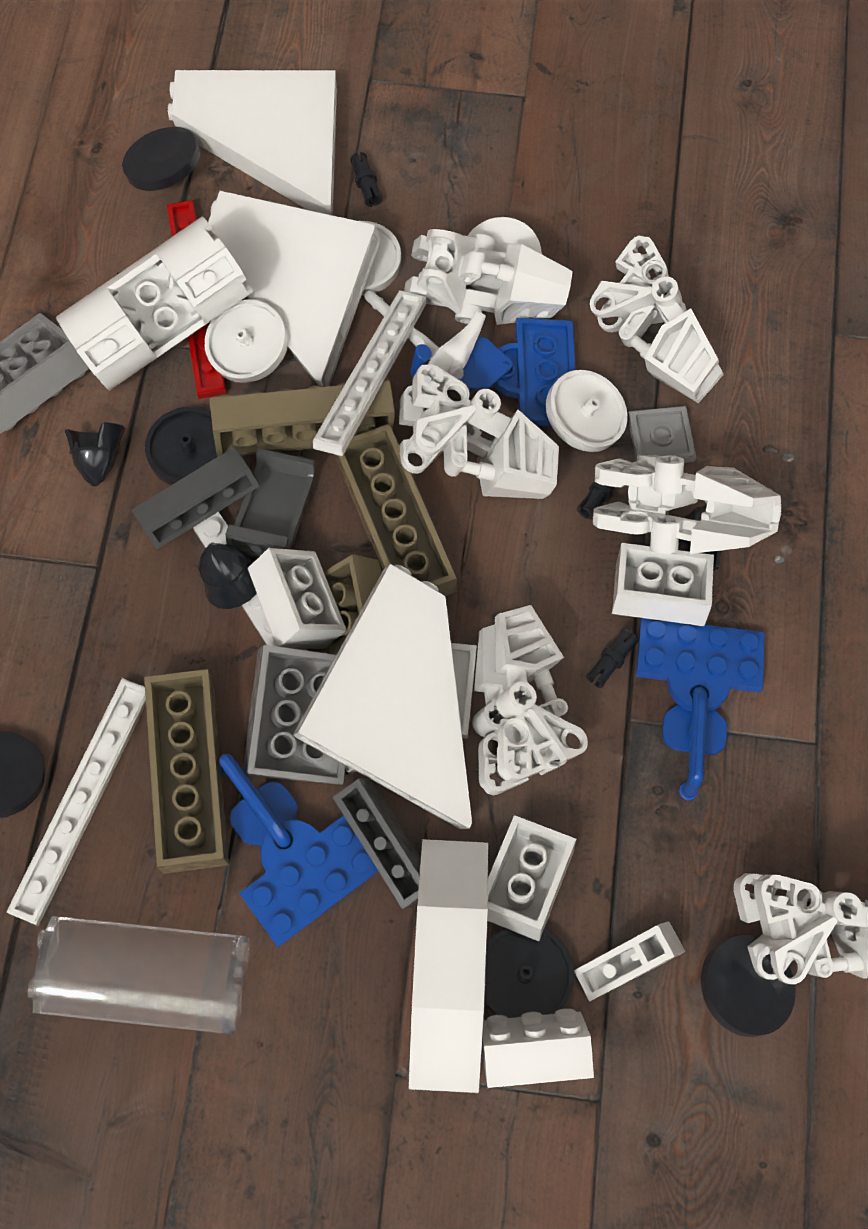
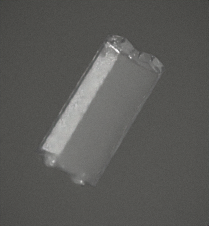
(140, 974)

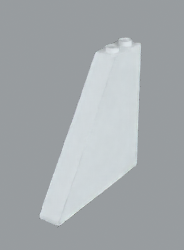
(267, 125)
(301, 266)
(394, 699)

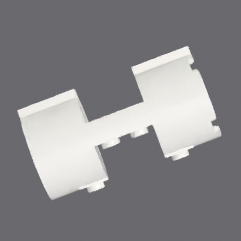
(154, 304)

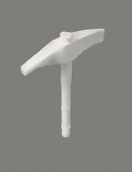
(450, 356)

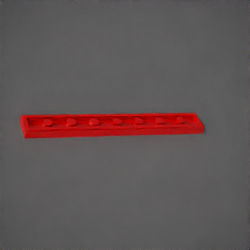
(207, 378)

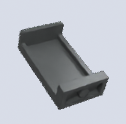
(275, 509)

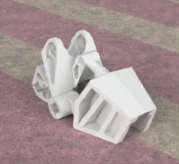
(529, 287)
(680, 349)
(515, 464)
(735, 515)
(527, 734)
(801, 931)

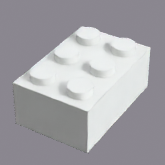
(663, 585)
(296, 599)
(527, 877)
(536, 1048)

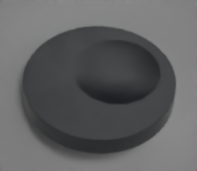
(161, 158)
(180, 443)
(20, 773)
(527, 974)
(741, 997)

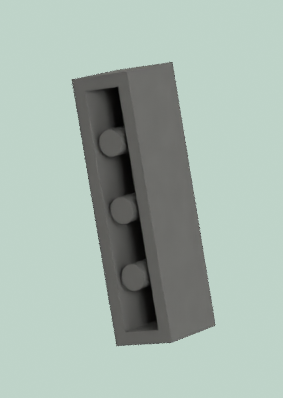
(195, 498)
(382, 839)

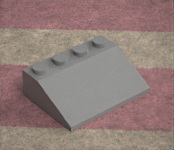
(33, 367)
(280, 696)

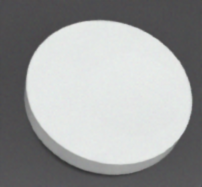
(505, 232)
(385, 263)
(246, 341)
(586, 410)

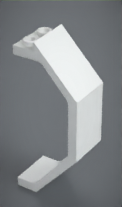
(449, 967)

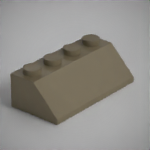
(351, 586)

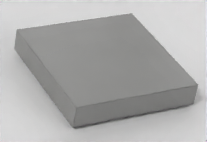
(662, 433)

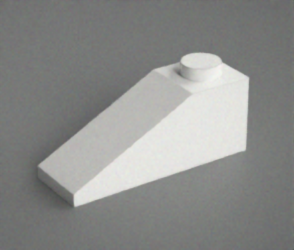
(629, 960)

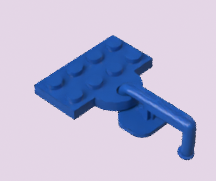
(536, 361)
(702, 662)
(299, 877)

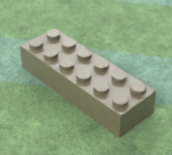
(285, 418)
(394, 509)
(185, 772)

